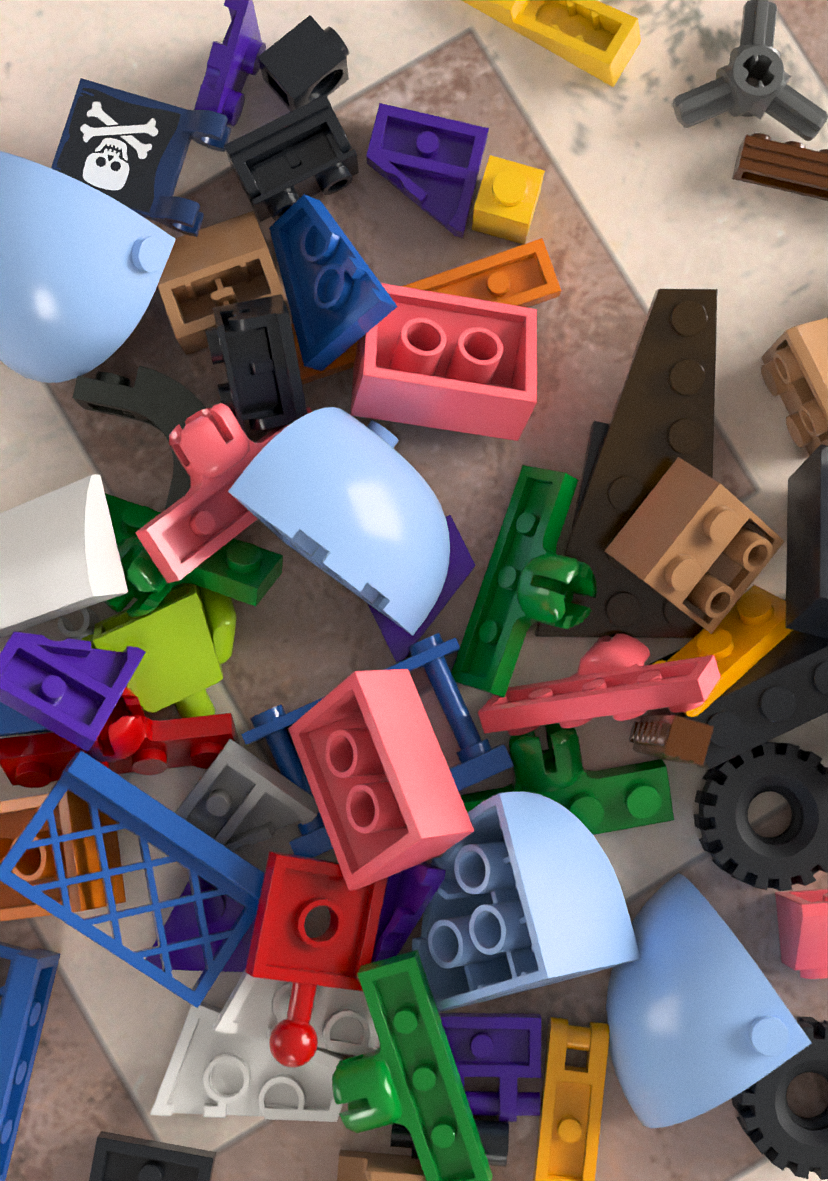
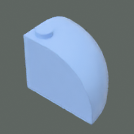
(70, 271)
(353, 511)
(522, 905)
(692, 1013)

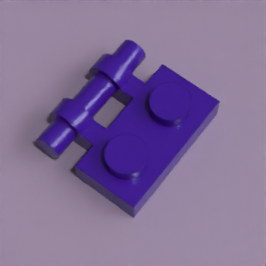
(497, 1047)

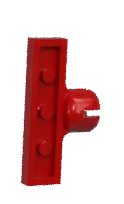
(124, 745)

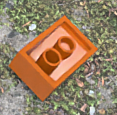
(38, 865)

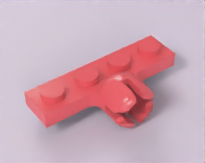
(208, 516)
(607, 683)

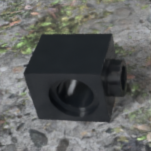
(305, 64)

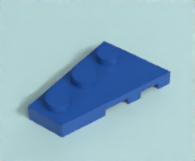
(326, 283)

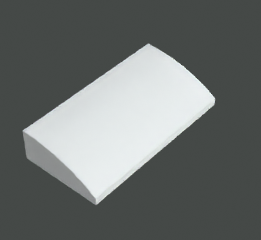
(57, 556)

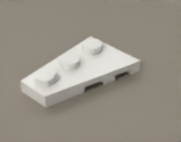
(337, 1015)
(238, 1076)

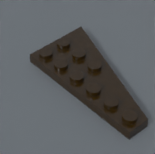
(656, 419)

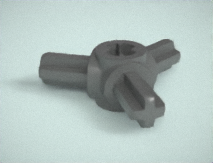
(762, 62)

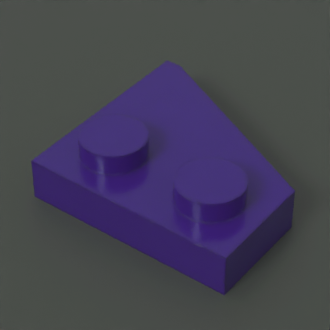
(65, 683)

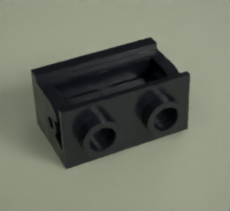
(293, 158)
(259, 362)

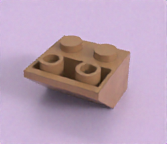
(213, 270)
(799, 373)
(695, 544)

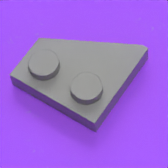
(244, 800)

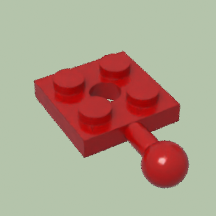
(286, 953)

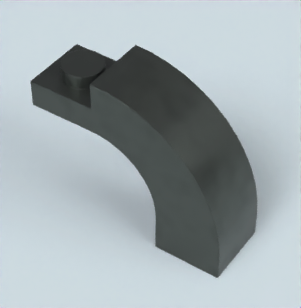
(153, 400)

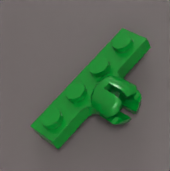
(234, 570)
(523, 582)
(601, 798)
(411, 1074)

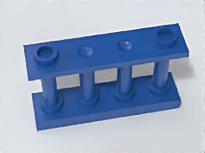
(476, 755)

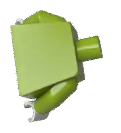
(182, 643)

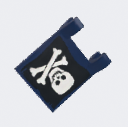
(136, 150)

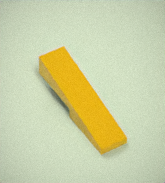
(577, 30)

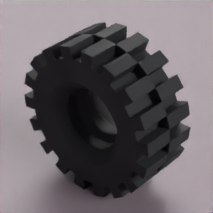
(725, 825)
(771, 1124)

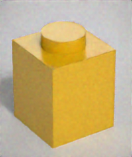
(507, 199)

